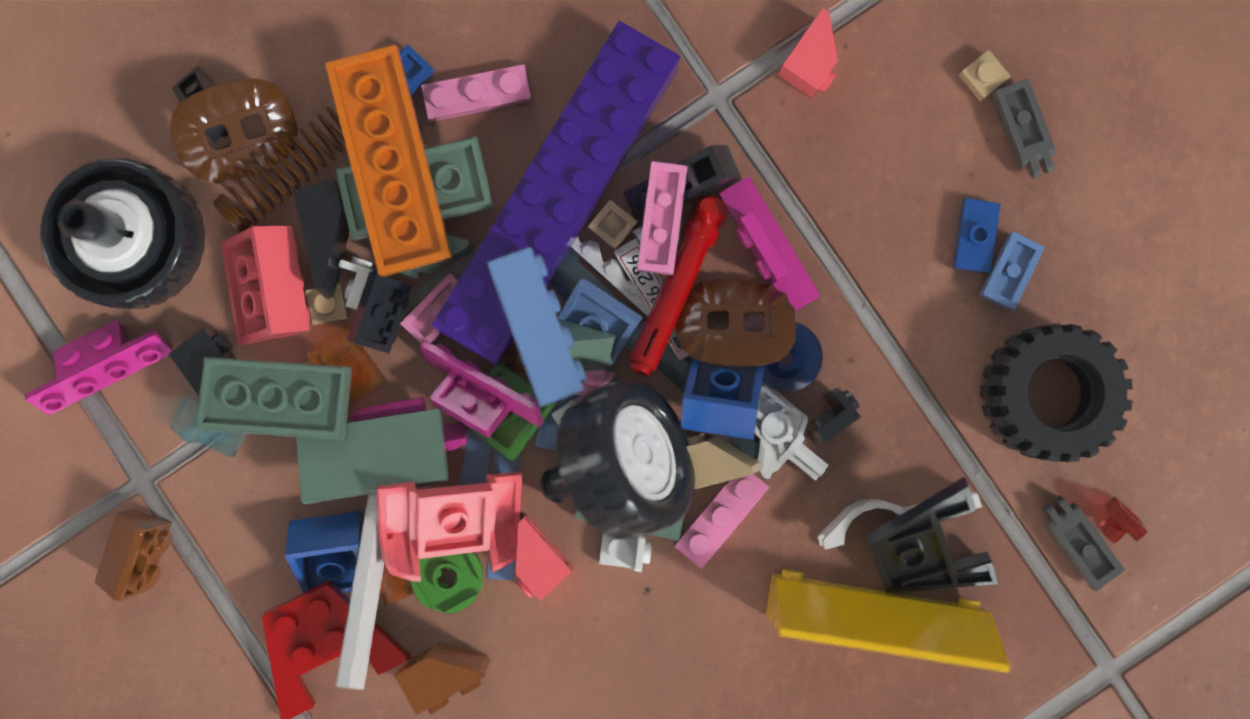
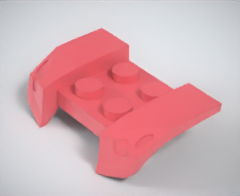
(448, 522)

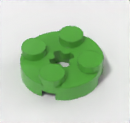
(442, 596)

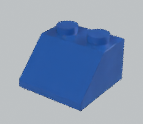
(722, 399)
(325, 549)

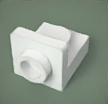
(355, 286)
(625, 552)

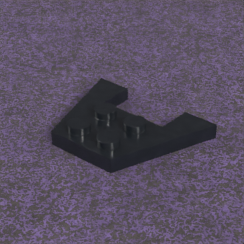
(914, 551)

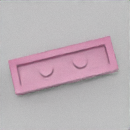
(476, 93)
(662, 218)
(720, 518)

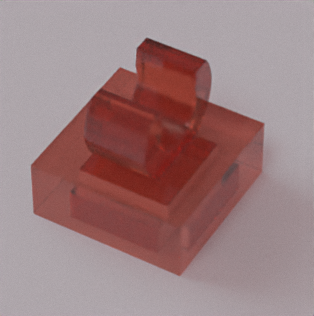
(1122, 521)

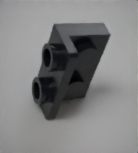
(379, 313)
(838, 418)

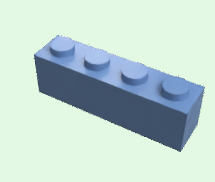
(535, 327)

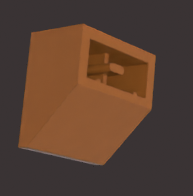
(133, 554)
(438, 674)

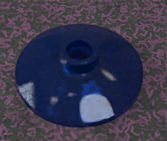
(803, 367)

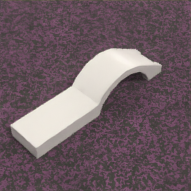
(835, 532)

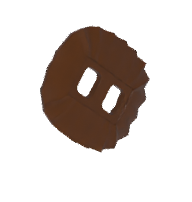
(226, 106)
(735, 344)

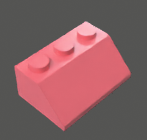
(265, 284)

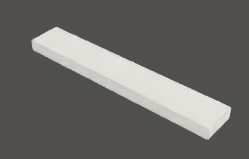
(362, 604)

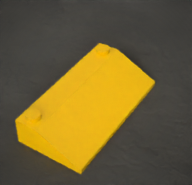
(885, 621)

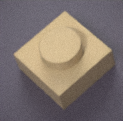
(984, 75)
(612, 225)
(327, 310)

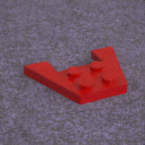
(311, 633)

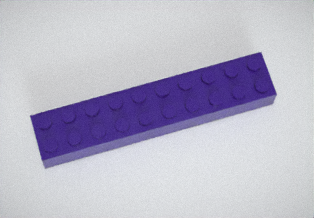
(562, 182)

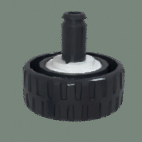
(122, 234)
(622, 461)

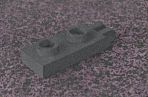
(1025, 127)
(1082, 543)

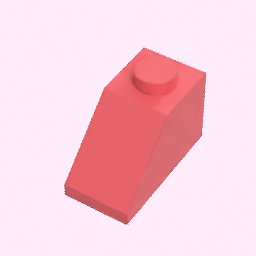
(813, 58)
(538, 561)

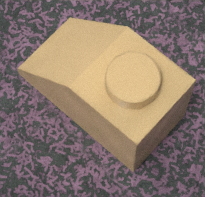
(718, 461)

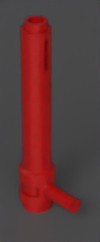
(699, 235)

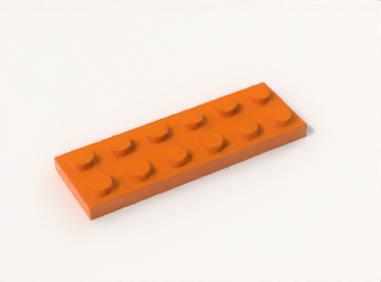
(388, 160)

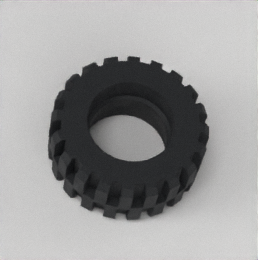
(1100, 382)

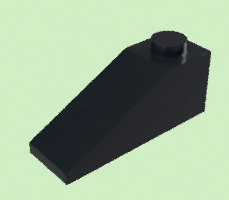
(706, 173)
(324, 231)

